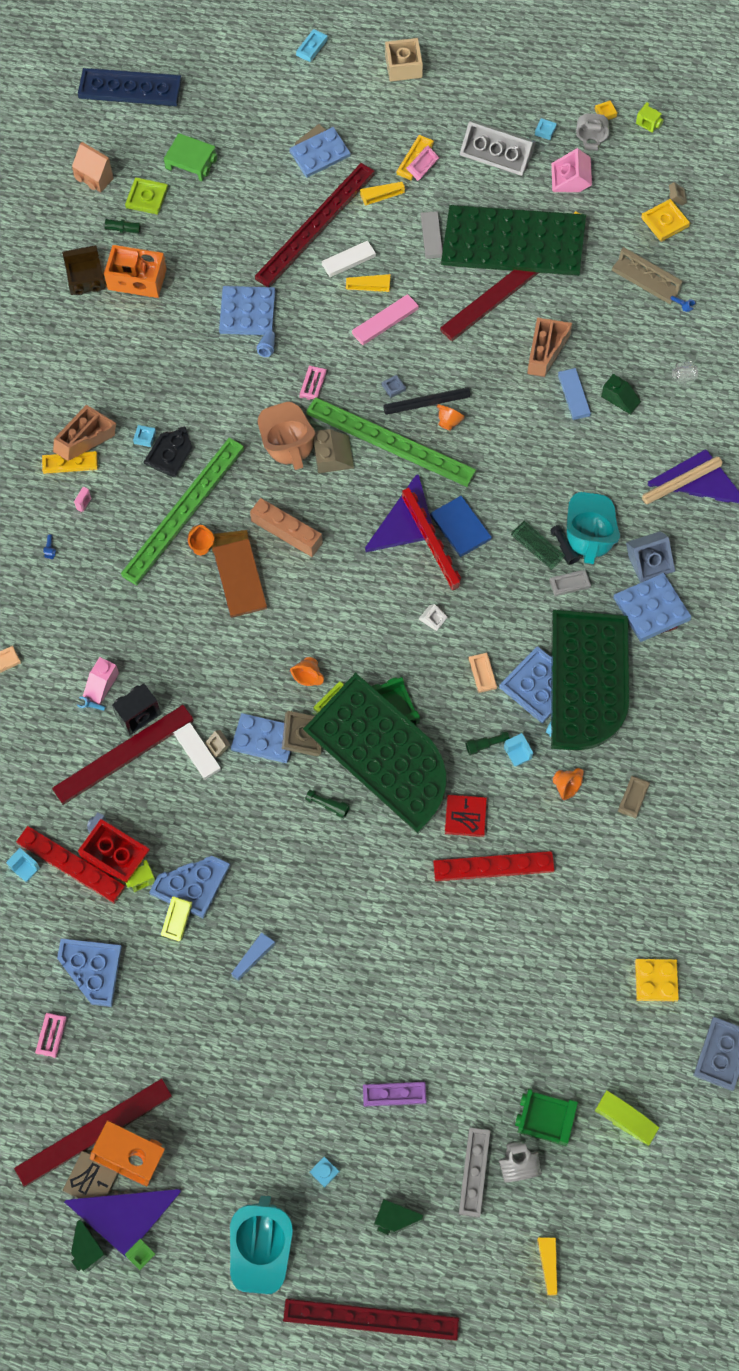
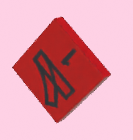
(465, 815)

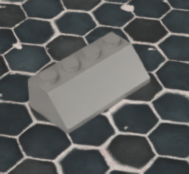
(497, 147)

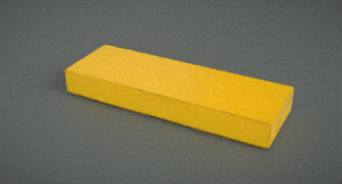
(419, 144)
(57, 464)

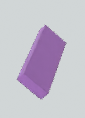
(394, 1094)

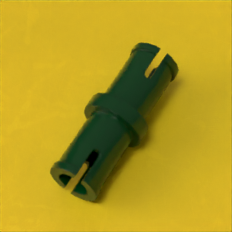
(122, 226)

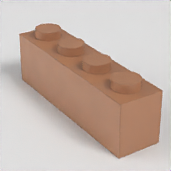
(286, 527)

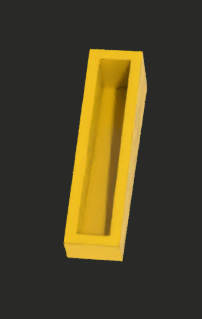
(382, 192)
(369, 283)
(547, 1251)

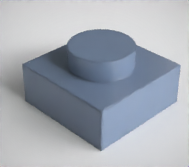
(94, 820)

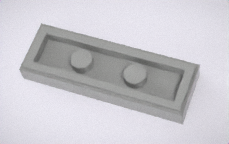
(431, 235)

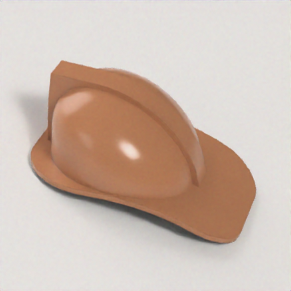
(286, 433)

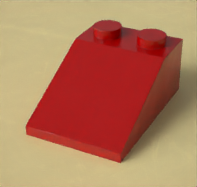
(113, 851)

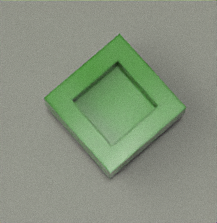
(139, 1254)

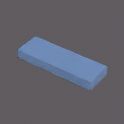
(574, 394)

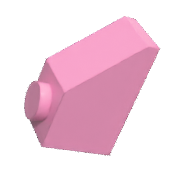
(100, 680)

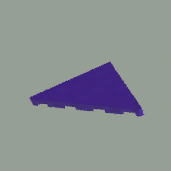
(711, 485)
(399, 524)
(123, 1217)

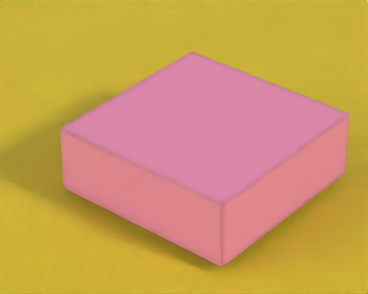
(82, 499)

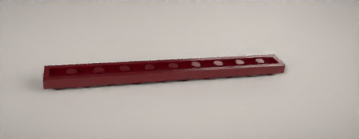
(314, 225)

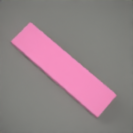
(385, 319)

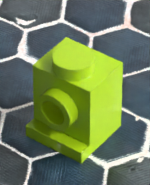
(649, 118)
(141, 878)

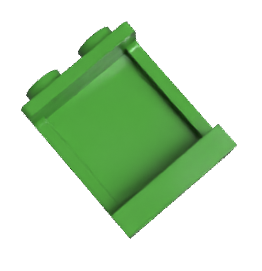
(191, 156)

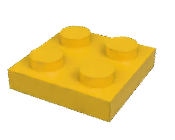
(665, 220)
(656, 980)

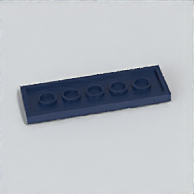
(129, 87)

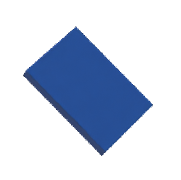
(460, 526)

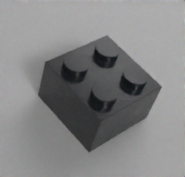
(136, 708)

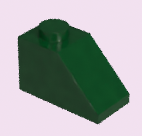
(620, 394)
(395, 1218)
(85, 1249)

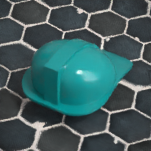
(591, 525)
(259, 1247)

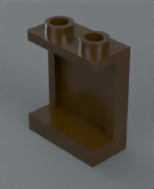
(83, 270)

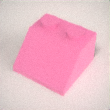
(572, 172)

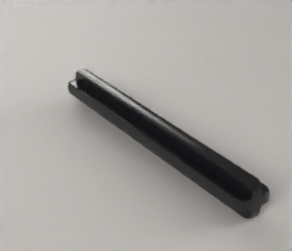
(428, 400)

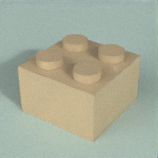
(403, 59)

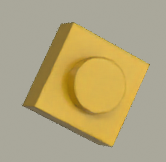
(606, 109)

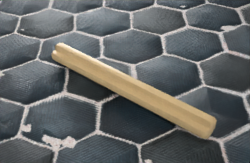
(682, 480)

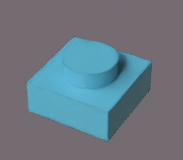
(545, 129)
(144, 436)
(324, 1172)

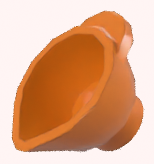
(449, 417)
(200, 539)
(307, 672)
(568, 782)

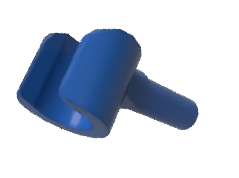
(686, 306)
(49, 552)

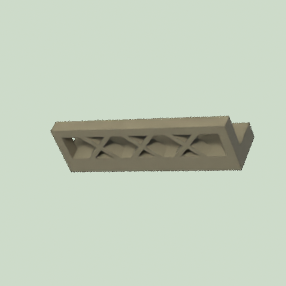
(646, 277)

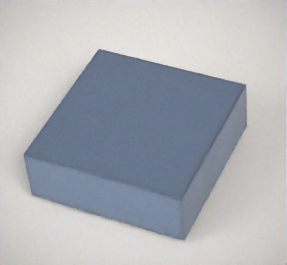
(393, 386)

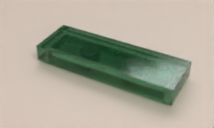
(537, 545)

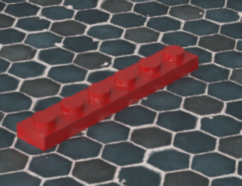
(428, 531)
(70, 864)
(493, 866)

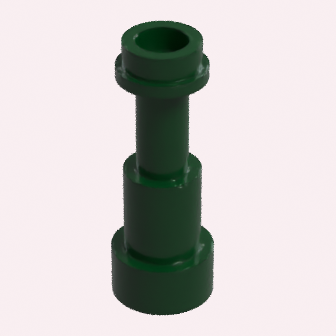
(474, 746)
(341, 809)

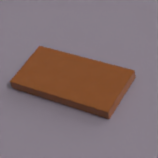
(239, 578)

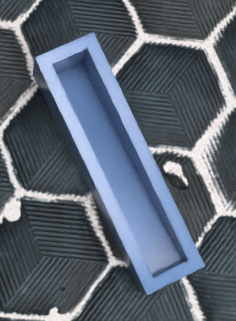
(254, 954)

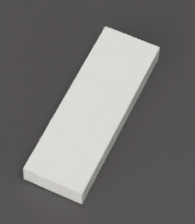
(348, 258)
(197, 751)

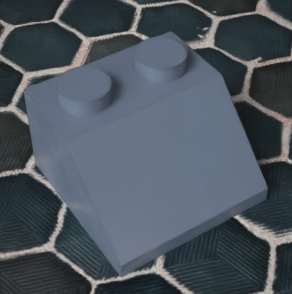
(651, 556)

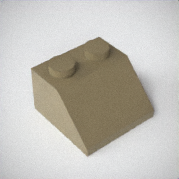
(332, 451)

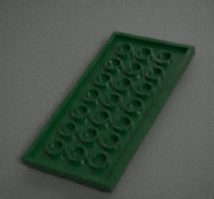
(514, 240)

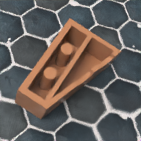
(547, 343)
(83, 433)

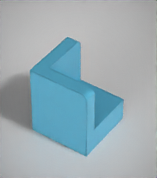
(518, 750)
(23, 865)

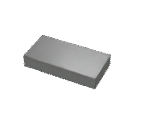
(570, 583)

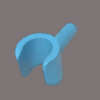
(88, 703)

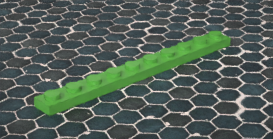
(391, 442)
(182, 511)

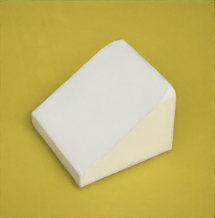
(433, 617)

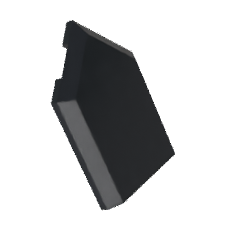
(169, 452)

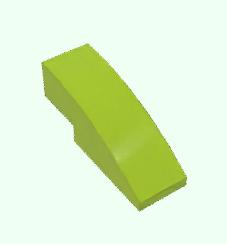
(626, 1118)

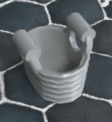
(592, 127)
(520, 1169)

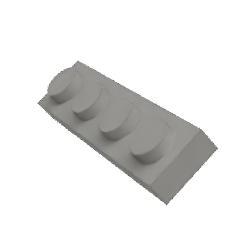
(474, 1172)

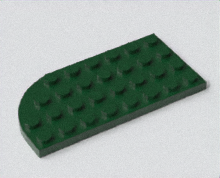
(588, 678)
(382, 751)

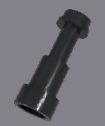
(570, 555)

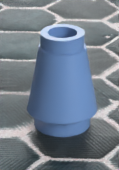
(266, 344)

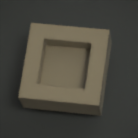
(677, 194)
(217, 743)

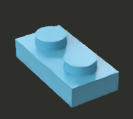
(311, 45)

